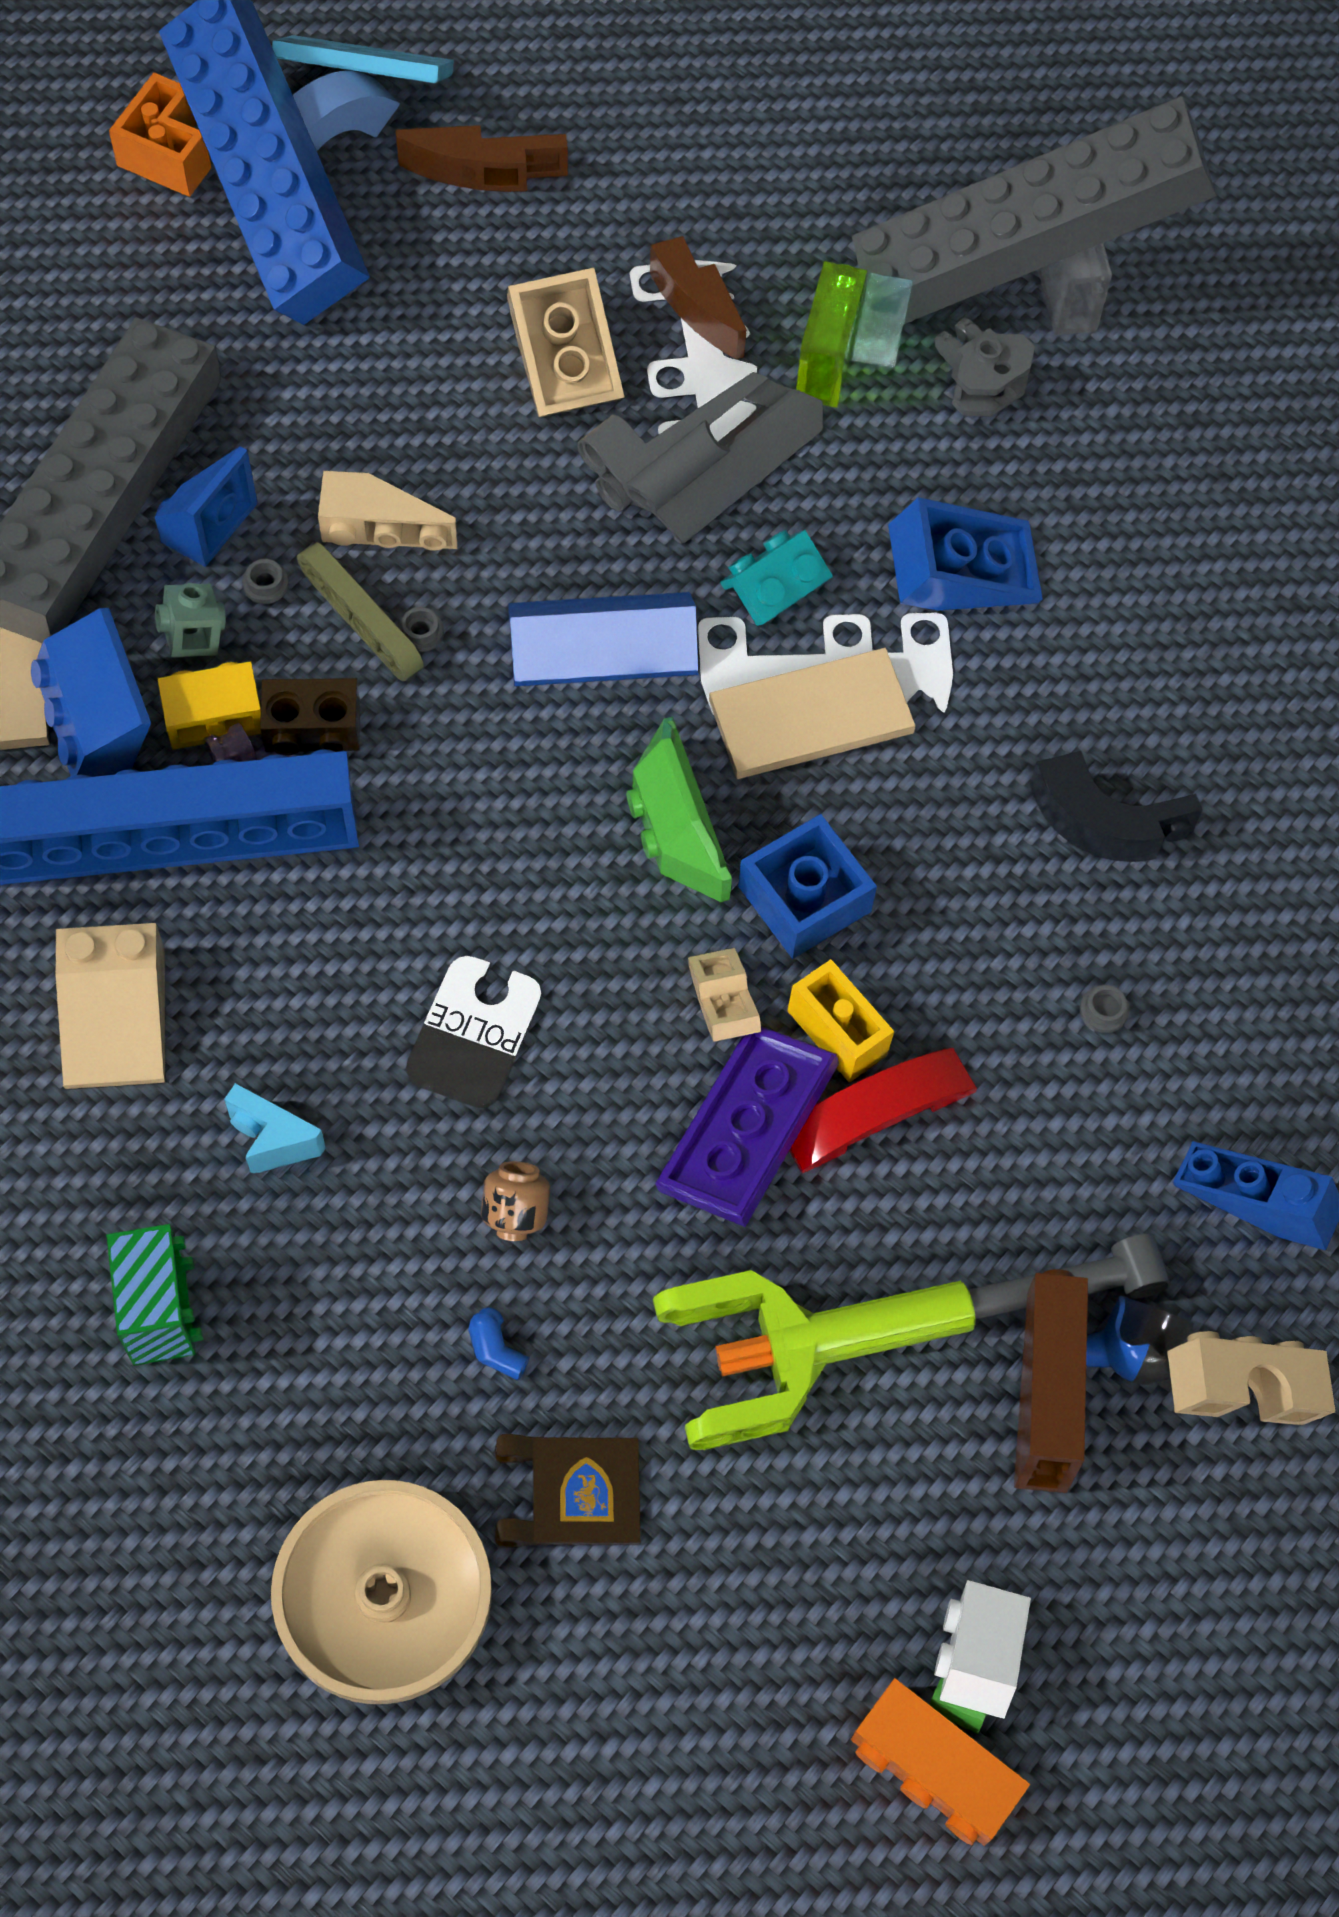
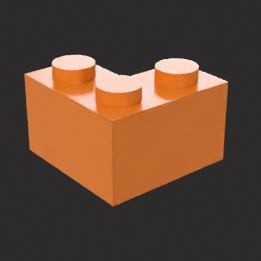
(159, 137)

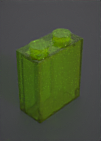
(831, 332)

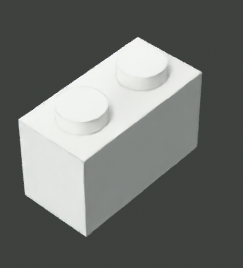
(984, 1648)

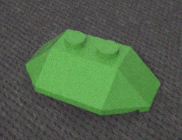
(676, 817)

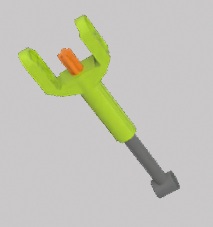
(803, 1342)

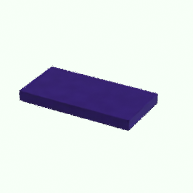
(747, 1125)

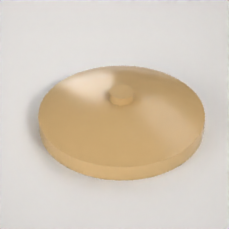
(381, 1592)

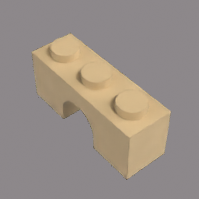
(1214, 1375)

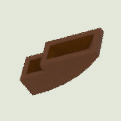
(698, 296)

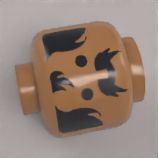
(515, 1200)

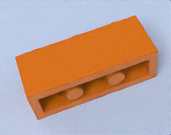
(938, 1764)

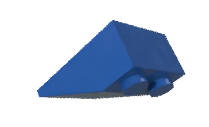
(962, 558)

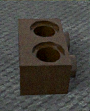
(311, 705)

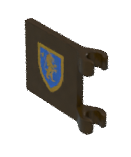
(580, 1491)

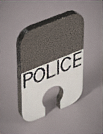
(471, 1045)

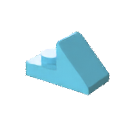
(281, 1137)

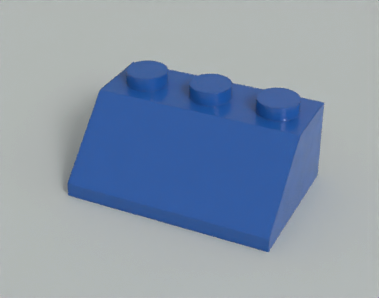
(91, 697)

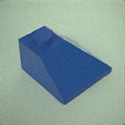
(208, 508)

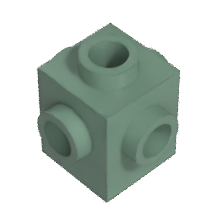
(190, 619)

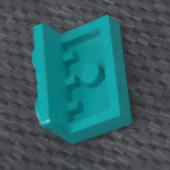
(777, 576)

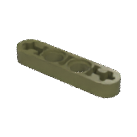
(360, 611)

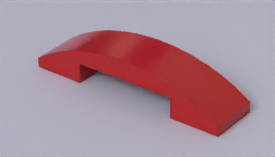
(879, 1103)

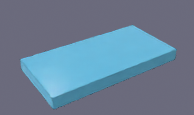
(363, 58)

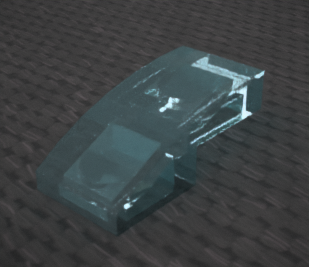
(881, 320)

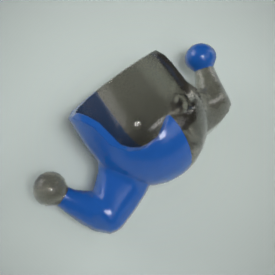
(1138, 1342)

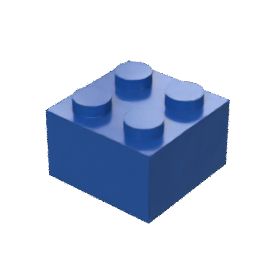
(806, 886)

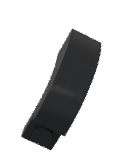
(1101, 824)

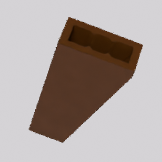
(1053, 1383)

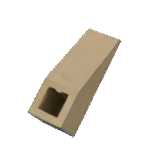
(373, 512)

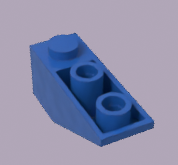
(1264, 1193)

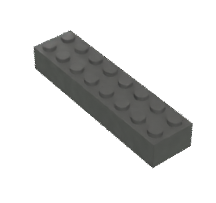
(1042, 209)
(100, 475)

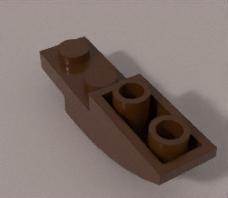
(489, 164)

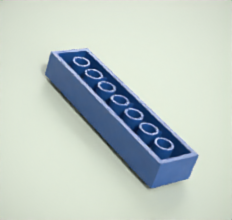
(264, 157)
(176, 817)

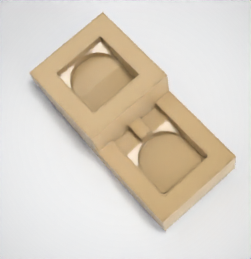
(724, 994)

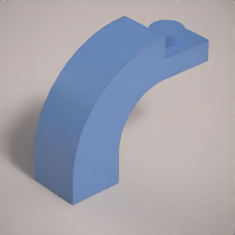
(342, 104)

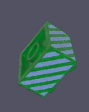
(152, 1294)

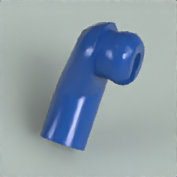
(490, 1346)

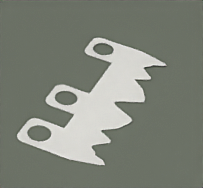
(705, 368)
(916, 667)

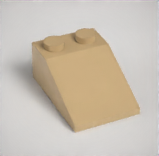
(565, 342)
(111, 1005)

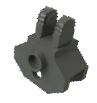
(985, 367)

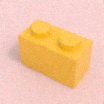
(209, 703)
(840, 1020)

